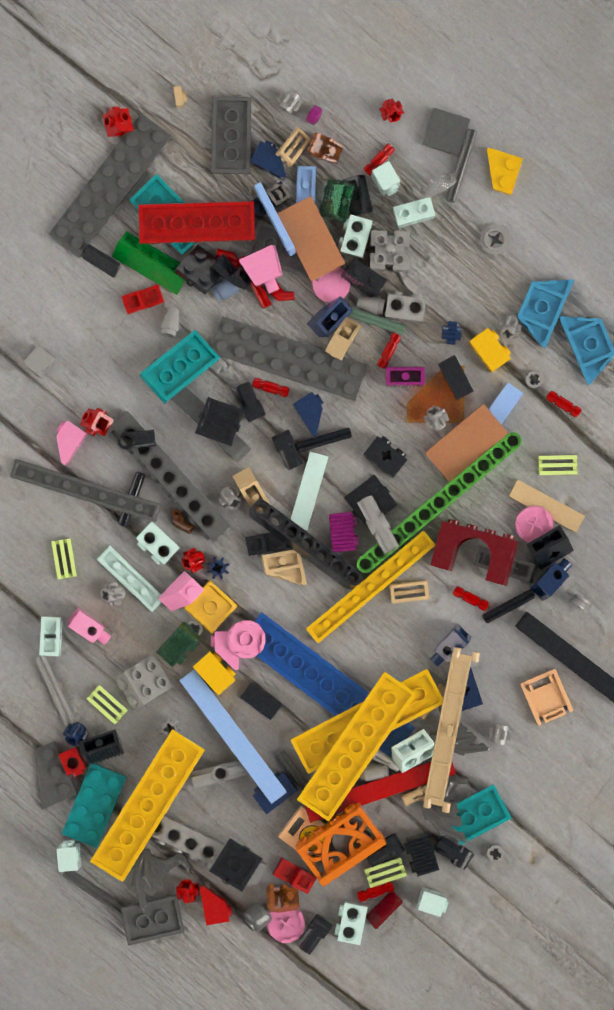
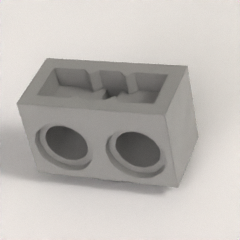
(404, 313)

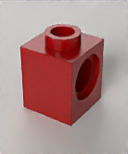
(73, 752)

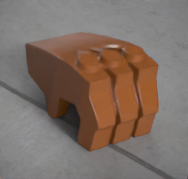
(325, 148)
(282, 898)

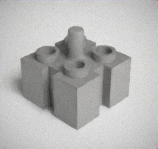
(389, 251)

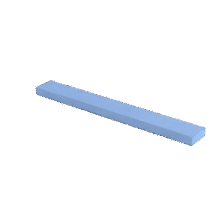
(233, 736)

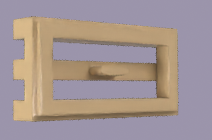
(285, 156)
(393, 594)

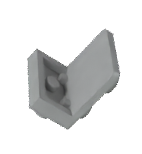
(143, 682)

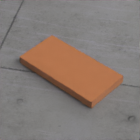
(311, 239)
(466, 442)

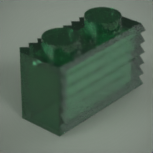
(336, 200)
(178, 644)

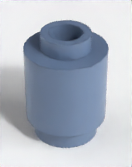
(224, 289)

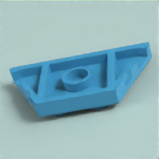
(543, 307)
(589, 344)

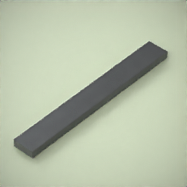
(85, 490)

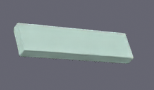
(309, 489)
(130, 578)

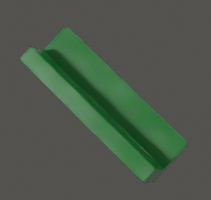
(149, 262)

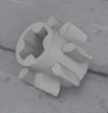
(289, 101)
(509, 327)
(436, 418)
(230, 498)
(112, 594)
(166, 728)
(500, 734)

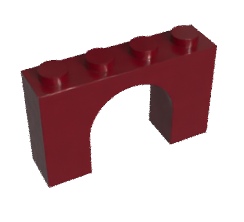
(453, 536)

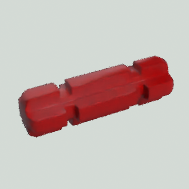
(379, 159)
(389, 351)
(270, 387)
(563, 403)
(470, 598)
(375, 891)

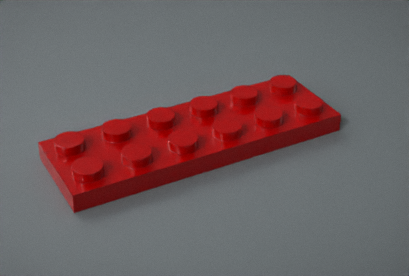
(196, 222)

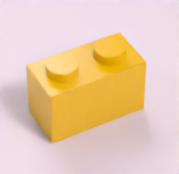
(490, 350)
(215, 672)

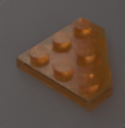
(433, 394)

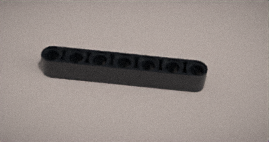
(314, 545)
(567, 654)

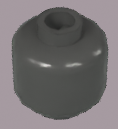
(257, 916)

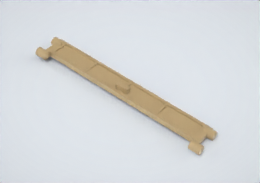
(448, 729)

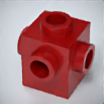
(117, 122)
(96, 422)

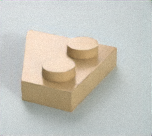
(285, 566)

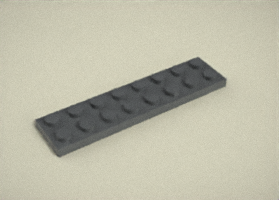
(110, 185)
(288, 358)

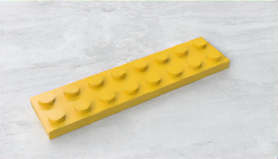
(316, 742)
(356, 746)
(147, 805)

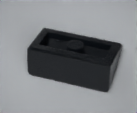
(360, 200)
(101, 261)
(261, 701)

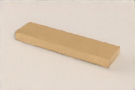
(560, 513)

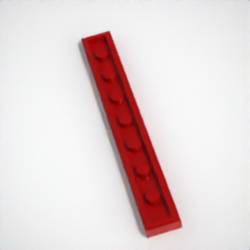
(383, 788)

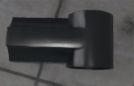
(248, 399)
(140, 439)
(286, 446)
(391, 849)
(456, 854)
(316, 931)

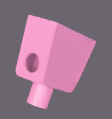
(263, 267)
(81, 621)

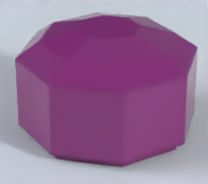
(314, 115)

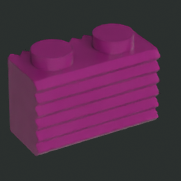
(405, 376)
(343, 532)

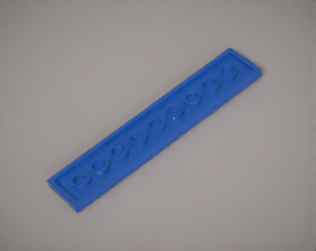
(316, 676)

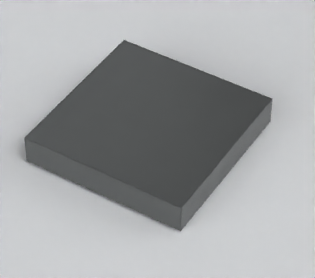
(446, 132)

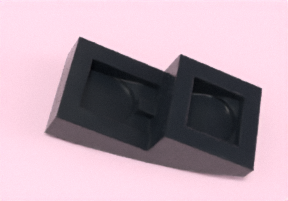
(277, 194)
(227, 270)
(455, 377)
(263, 543)

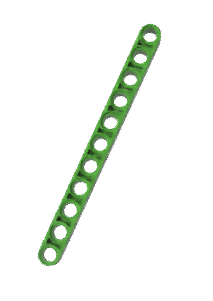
(444, 494)

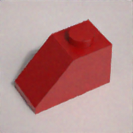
(214, 906)

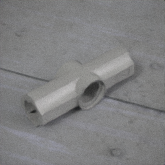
(378, 524)
(207, 775)

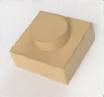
(180, 97)

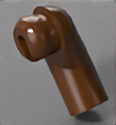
(180, 522)

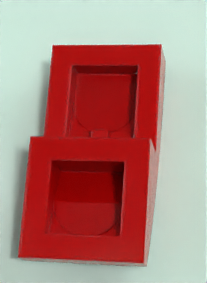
(143, 299)
(294, 875)

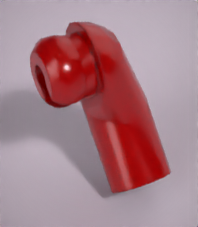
(230, 255)
(281, 295)

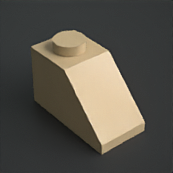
(343, 338)
(249, 487)

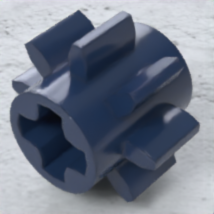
(451, 332)
(222, 570)
(75, 733)

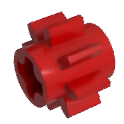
(391, 110)
(193, 560)
(187, 891)

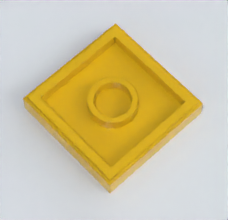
(211, 607)

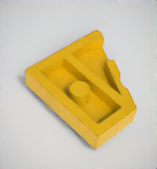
(503, 170)

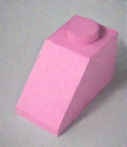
(69, 440)
(181, 592)
(219, 641)

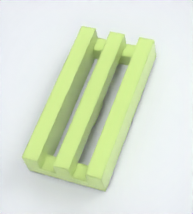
(560, 457)
(56, 558)
(102, 710)
(388, 879)

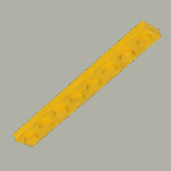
(370, 586)

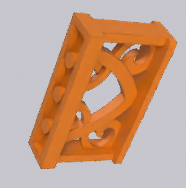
(335, 869)

